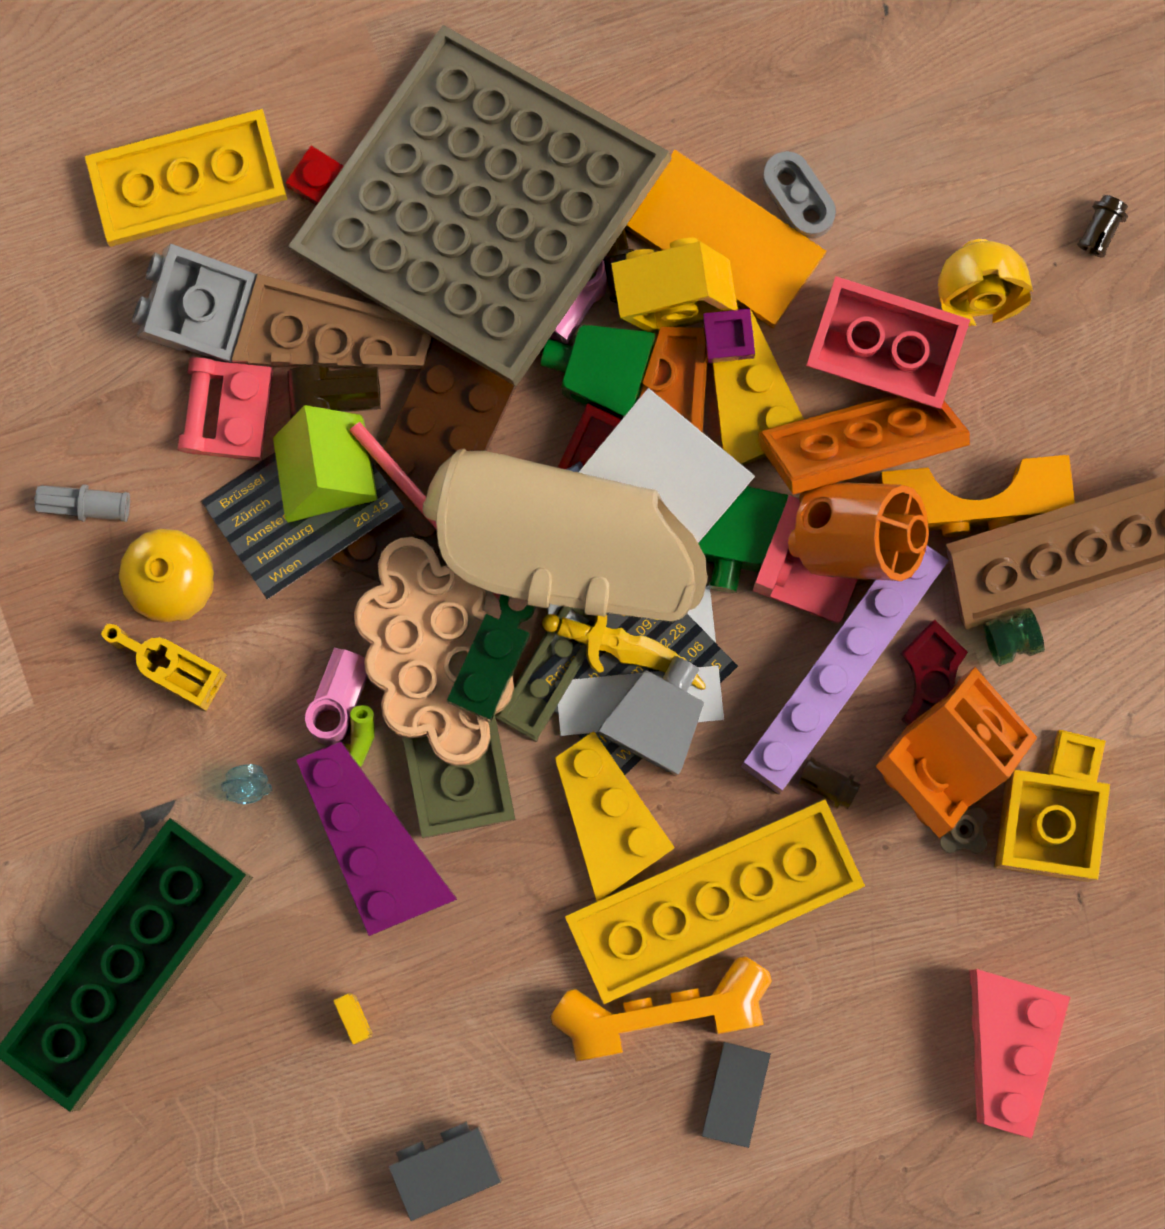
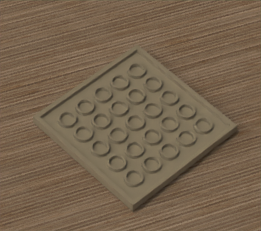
(480, 204)

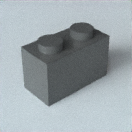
(444, 1172)

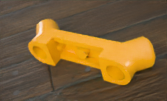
(732, 1006)

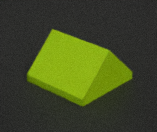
(322, 463)

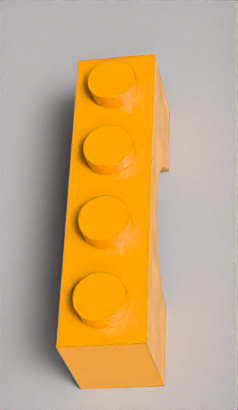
(1035, 489)

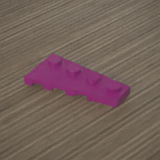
(374, 850)

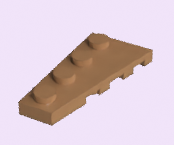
(317, 328)

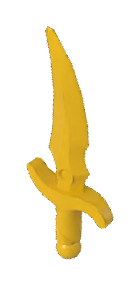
(626, 647)

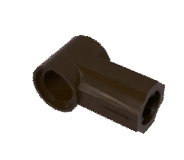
(334, 390)

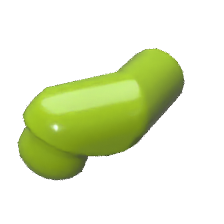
(361, 732)

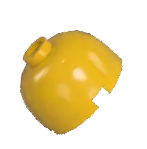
(984, 281)
(166, 575)

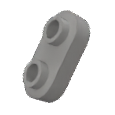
(801, 195)

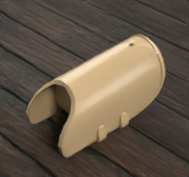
(564, 538)

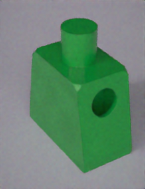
(602, 366)
(742, 536)

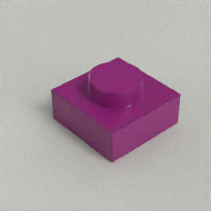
(728, 335)

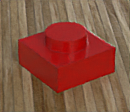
(314, 175)

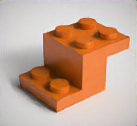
(956, 752)

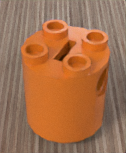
(860, 531)

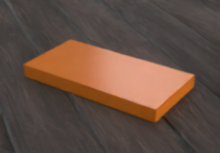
(860, 441)

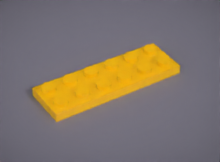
(714, 901)

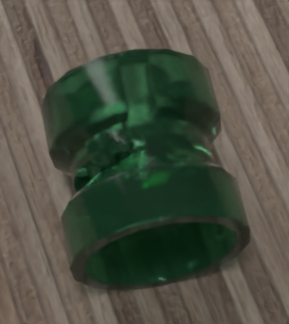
(1018, 635)

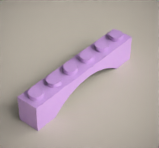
(838, 674)

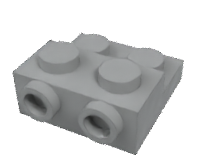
(194, 303)

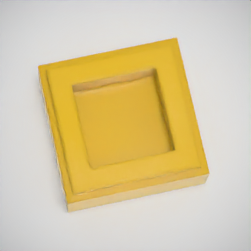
(1076, 756)
(353, 1018)

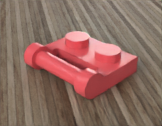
(241, 409)

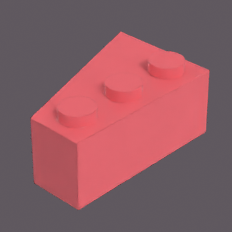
(1014, 1049)

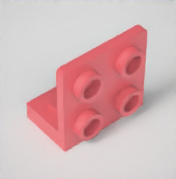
(791, 583)

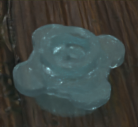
(246, 784)

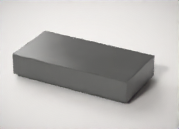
(736, 1094)

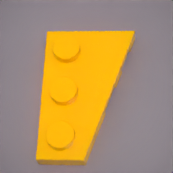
(751, 400)
(609, 817)

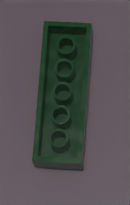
(123, 965)

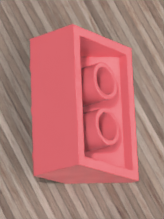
(888, 342)

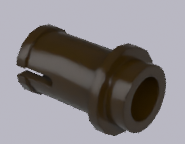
(1103, 225)
(829, 783)

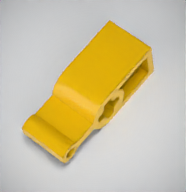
(171, 677)

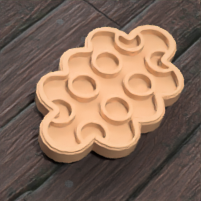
(418, 640)

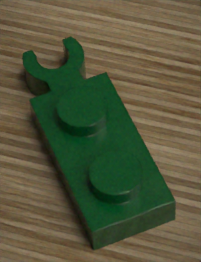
(491, 661)

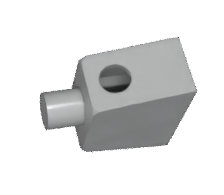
(657, 717)

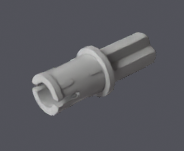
(82, 502)

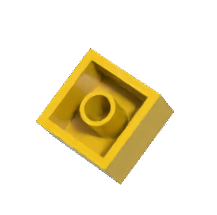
(673, 285)
(1052, 826)

